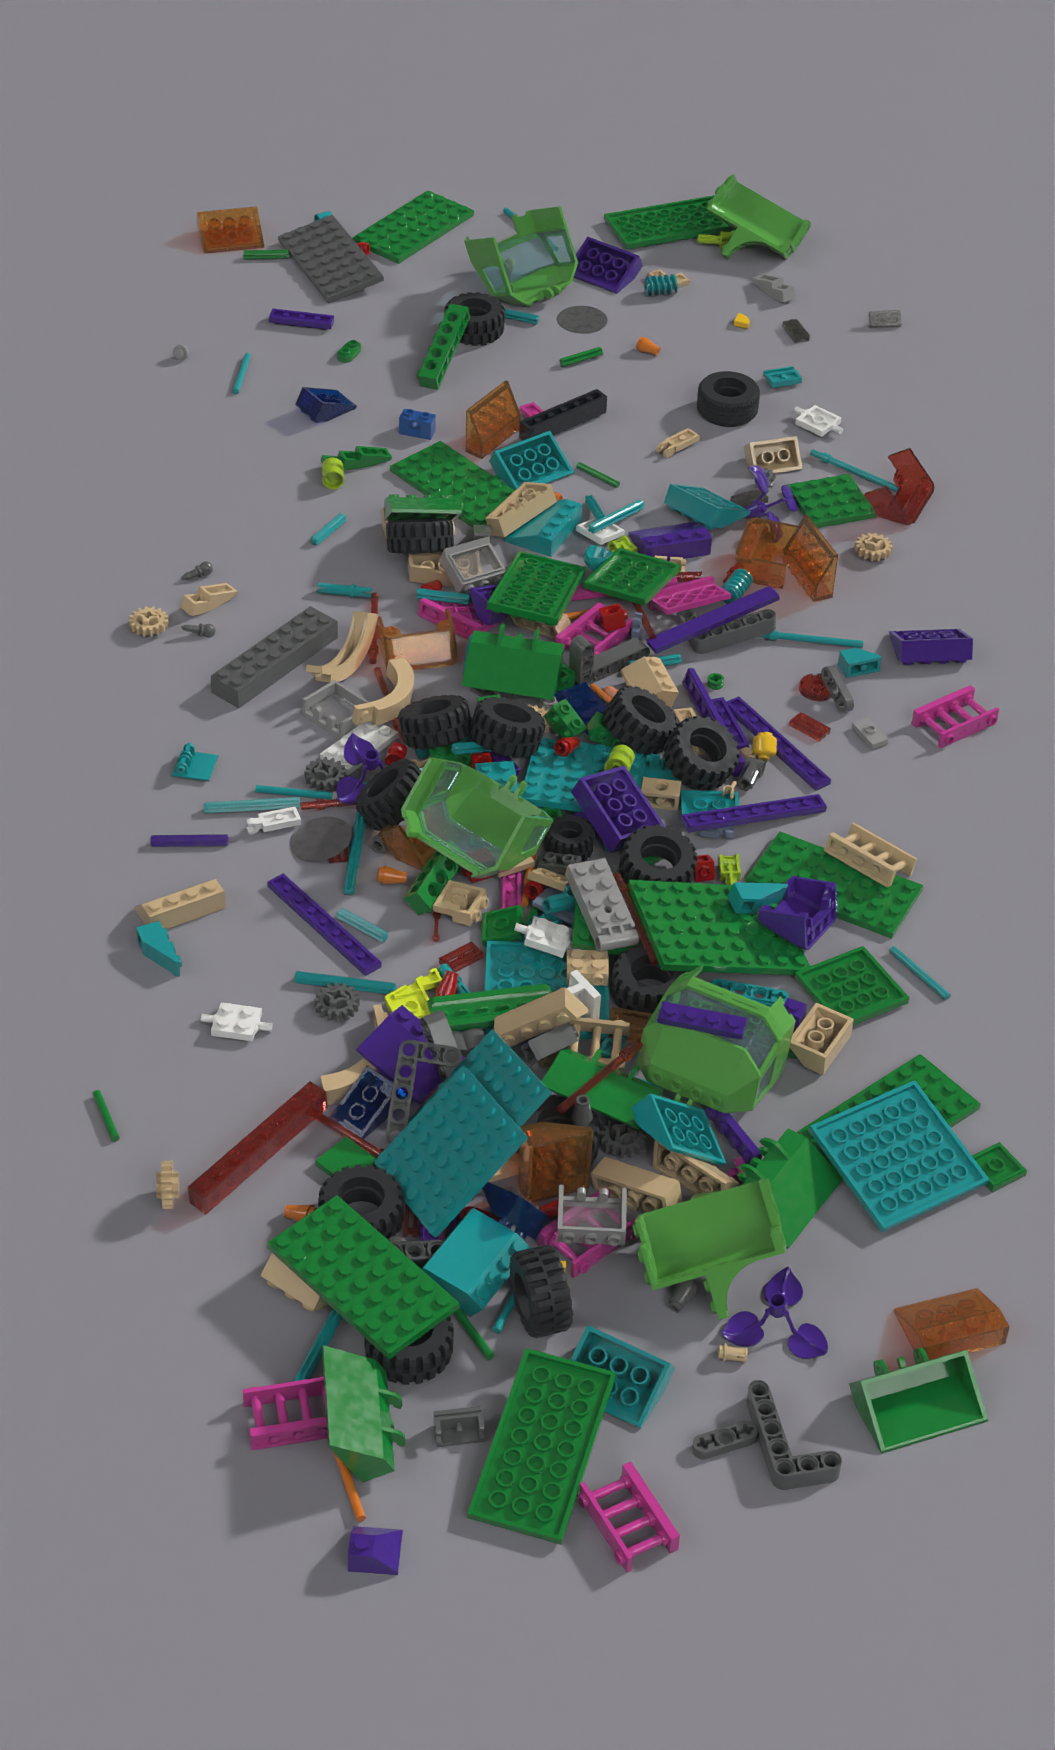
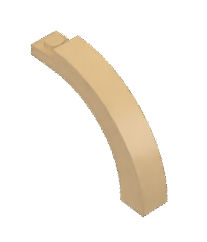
(352, 652)
(388, 707)
(339, 1083)

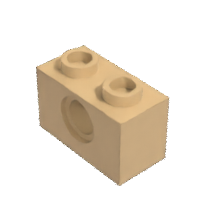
(662, 793)

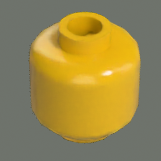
(764, 746)

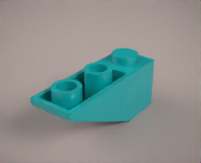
(750, 897)
(156, 946)

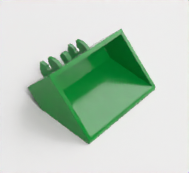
(513, 664)
(611, 1097)
(798, 1179)
(919, 1399)
(360, 1413)

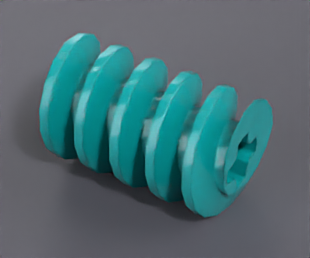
(660, 283)
(737, 584)

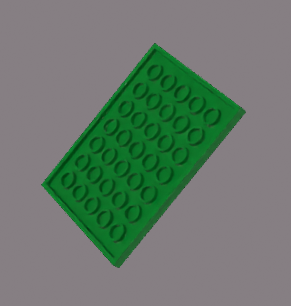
(698, 927)

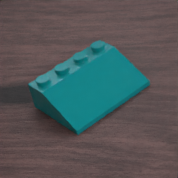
(531, 461)
(703, 506)
(549, 528)
(678, 1127)
(474, 1260)
(639, 1375)

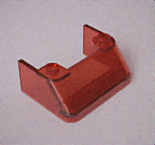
(913, 492)

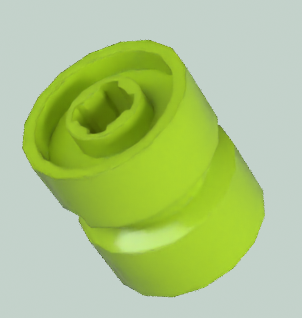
(332, 473)
(620, 756)

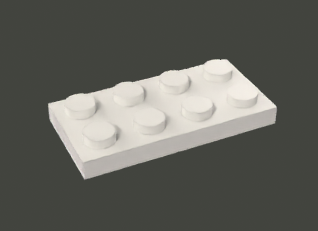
(379, 736)

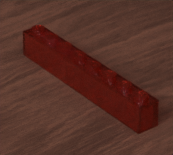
(257, 1147)

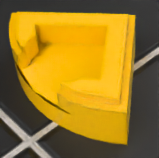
(742, 321)

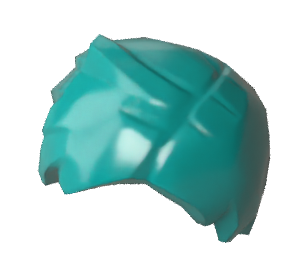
(596, 556)

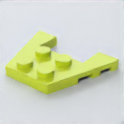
(414, 995)

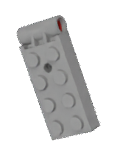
(602, 905)

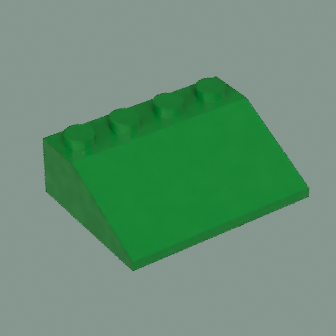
(420, 508)

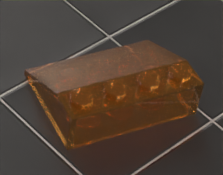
(230, 229)
(491, 421)
(811, 560)
(554, 1157)
(953, 1323)

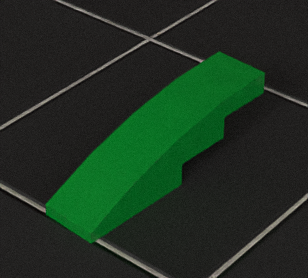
(361, 457)

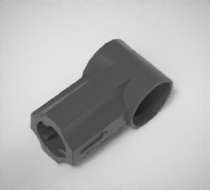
(751, 771)

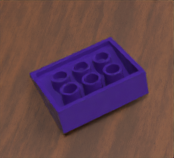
(606, 265)
(675, 540)
(932, 645)
(614, 805)
(383, 1046)

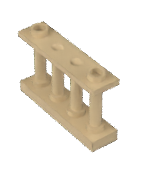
(870, 854)
(597, 1026)

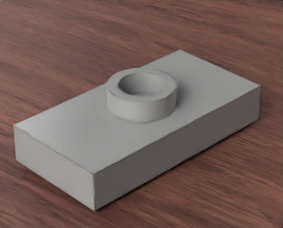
(870, 733)

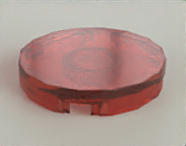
(814, 688)

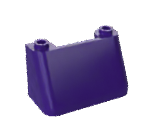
(804, 912)

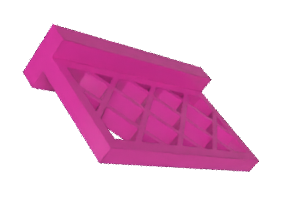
(688, 595)
(463, 622)

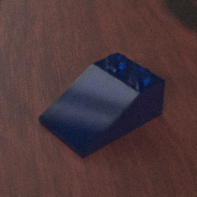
(323, 403)
(366, 1103)
(515, 1211)

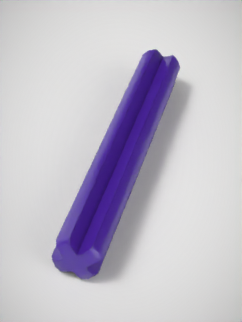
(189, 840)

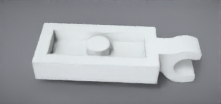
(274, 820)

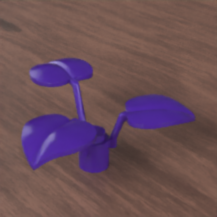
(758, 508)
(355, 752)
(780, 1292)

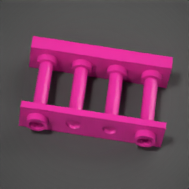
(589, 622)
(953, 703)
(594, 1253)
(285, 1432)
(641, 1498)

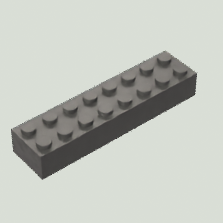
(274, 657)

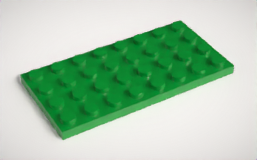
(665, 223)
(413, 226)
(444, 471)
(536, 588)
(858, 896)
(943, 1092)
(363, 1276)
(542, 1446)

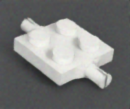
(818, 420)
(547, 936)
(236, 1022)

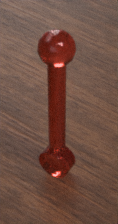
(436, 916)

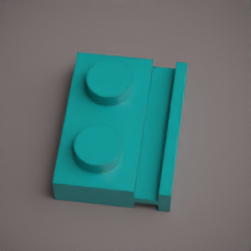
(782, 377)

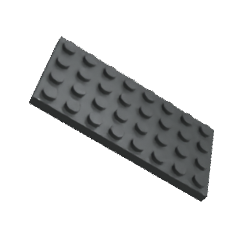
(330, 258)

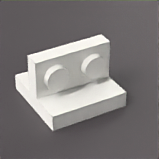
(586, 994)

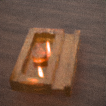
(636, 1019)

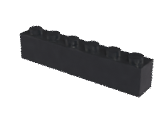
(564, 415)

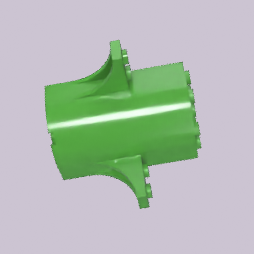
(755, 220)
(710, 1237)

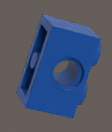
(417, 424)

